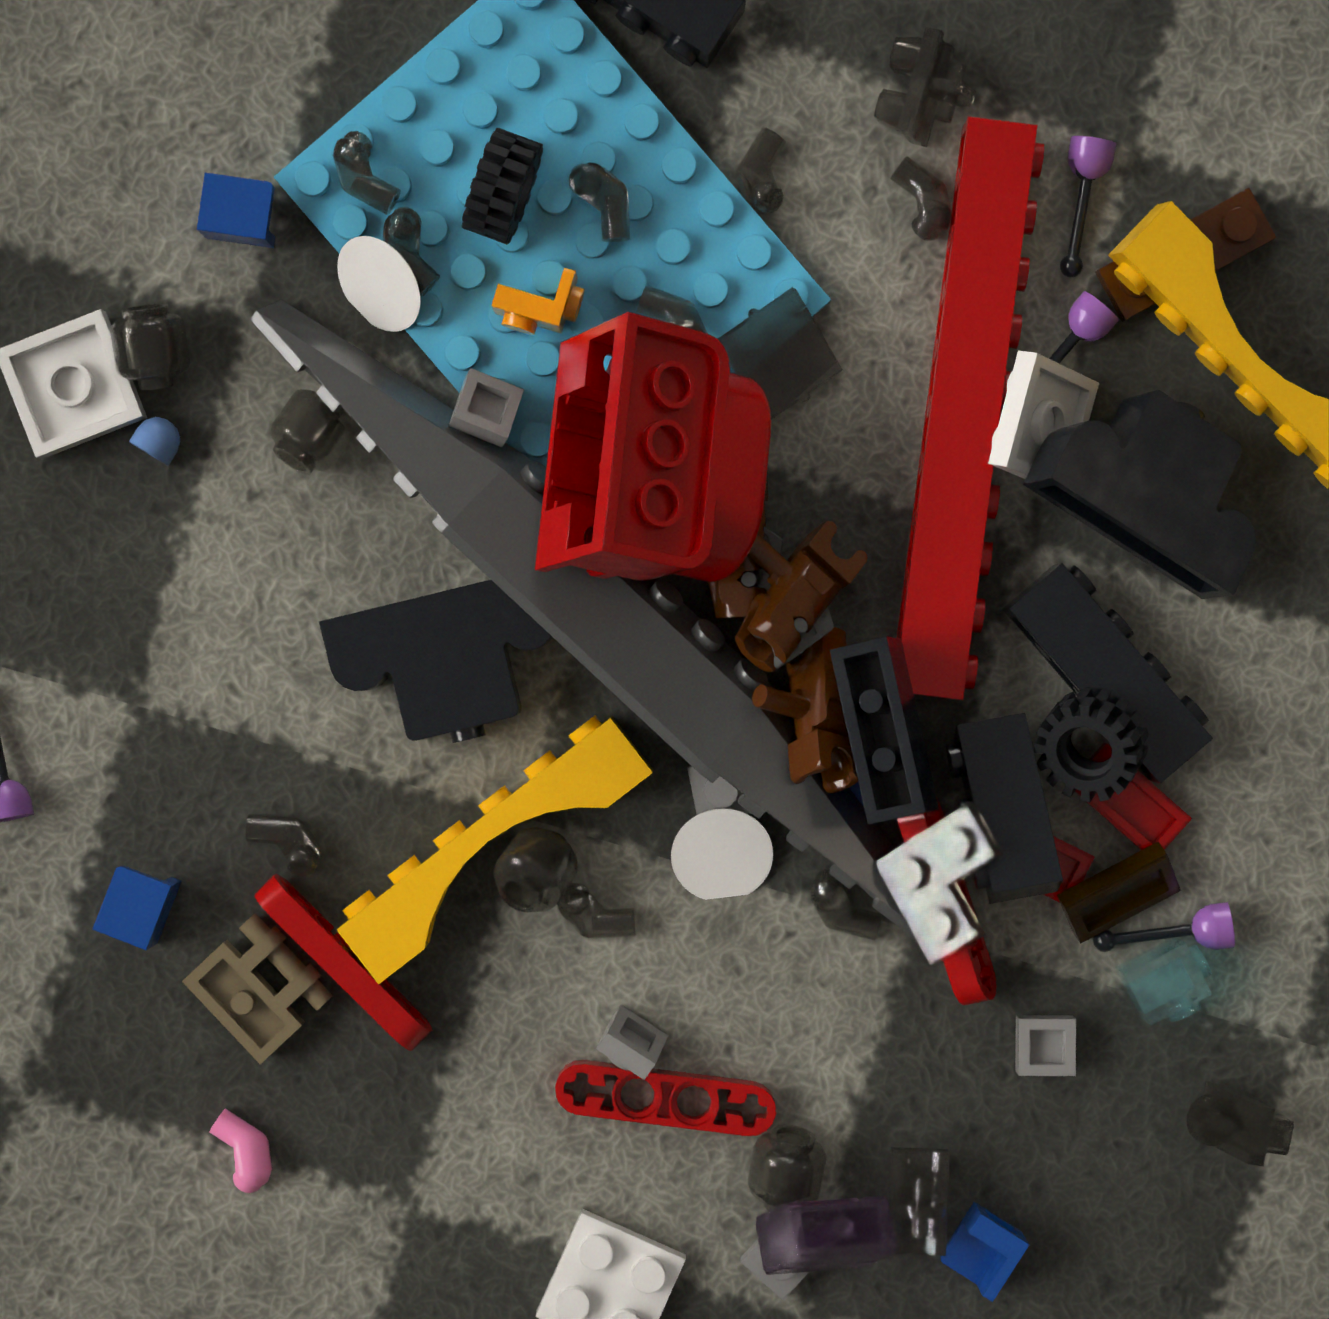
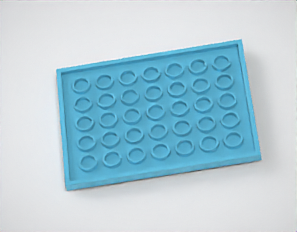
(562, 84)

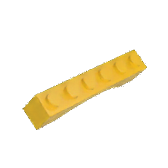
(1177, 270)
(400, 921)

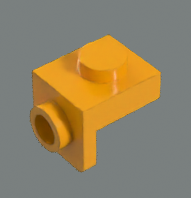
(528, 311)

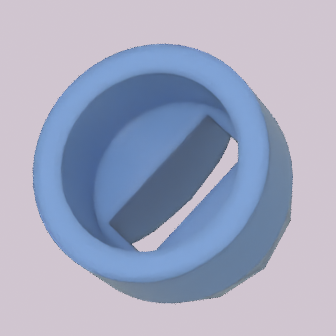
(157, 438)

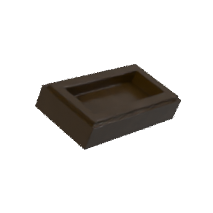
(1119, 892)

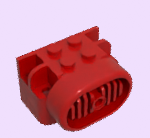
(652, 455)

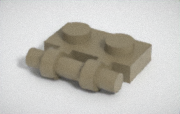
(245, 1000)

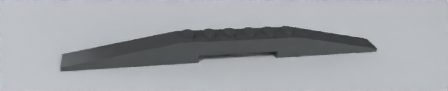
(622, 629)

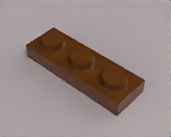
(1232, 227)

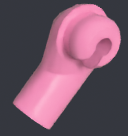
(250, 1151)

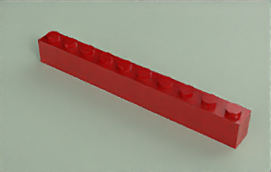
(965, 403)

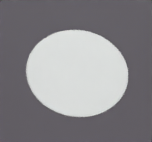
(379, 283)
(722, 854)

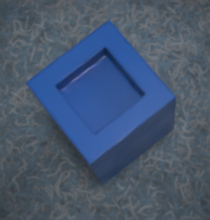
(236, 210)
(136, 907)
(985, 1250)

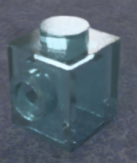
(1166, 981)

